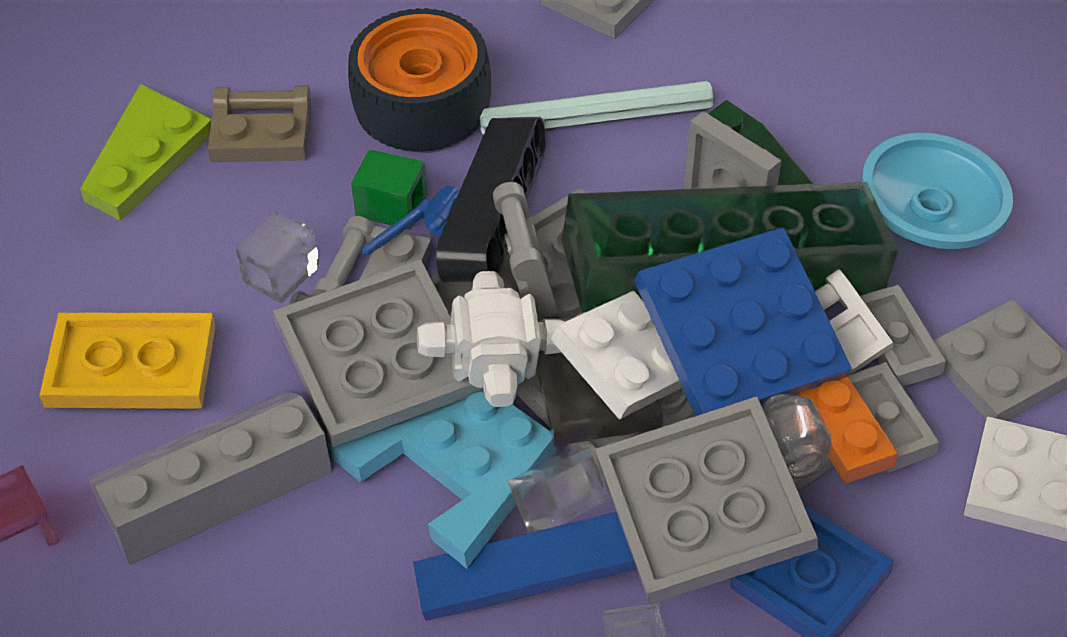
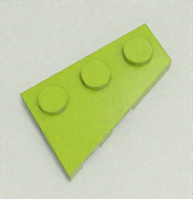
(143, 151)

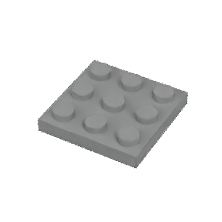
(362, 354)
(705, 500)

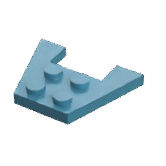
(470, 453)

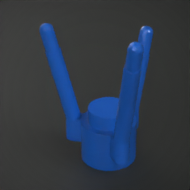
(434, 212)

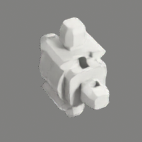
(491, 338)

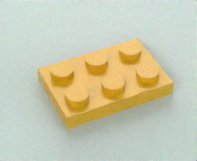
(128, 360)

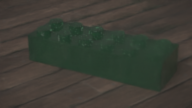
(627, 231)

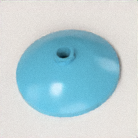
(938, 190)

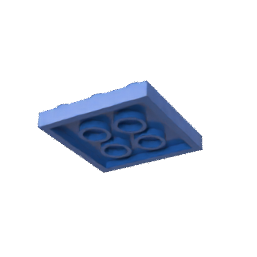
(742, 323)

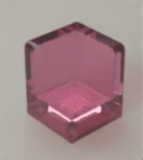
(22, 507)

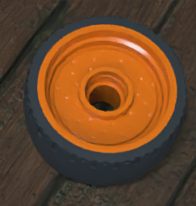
(419, 79)

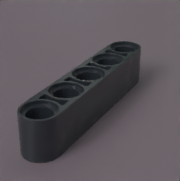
(475, 229)

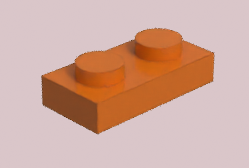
(857, 438)

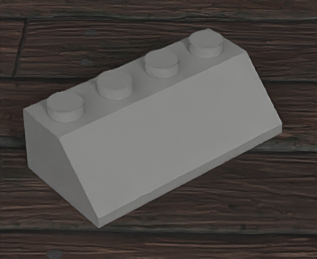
(211, 475)

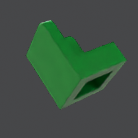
(388, 187)

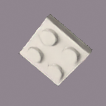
(619, 354)
(1020, 479)

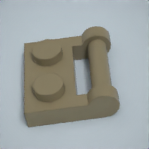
(259, 135)

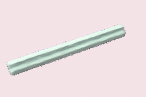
(609, 106)

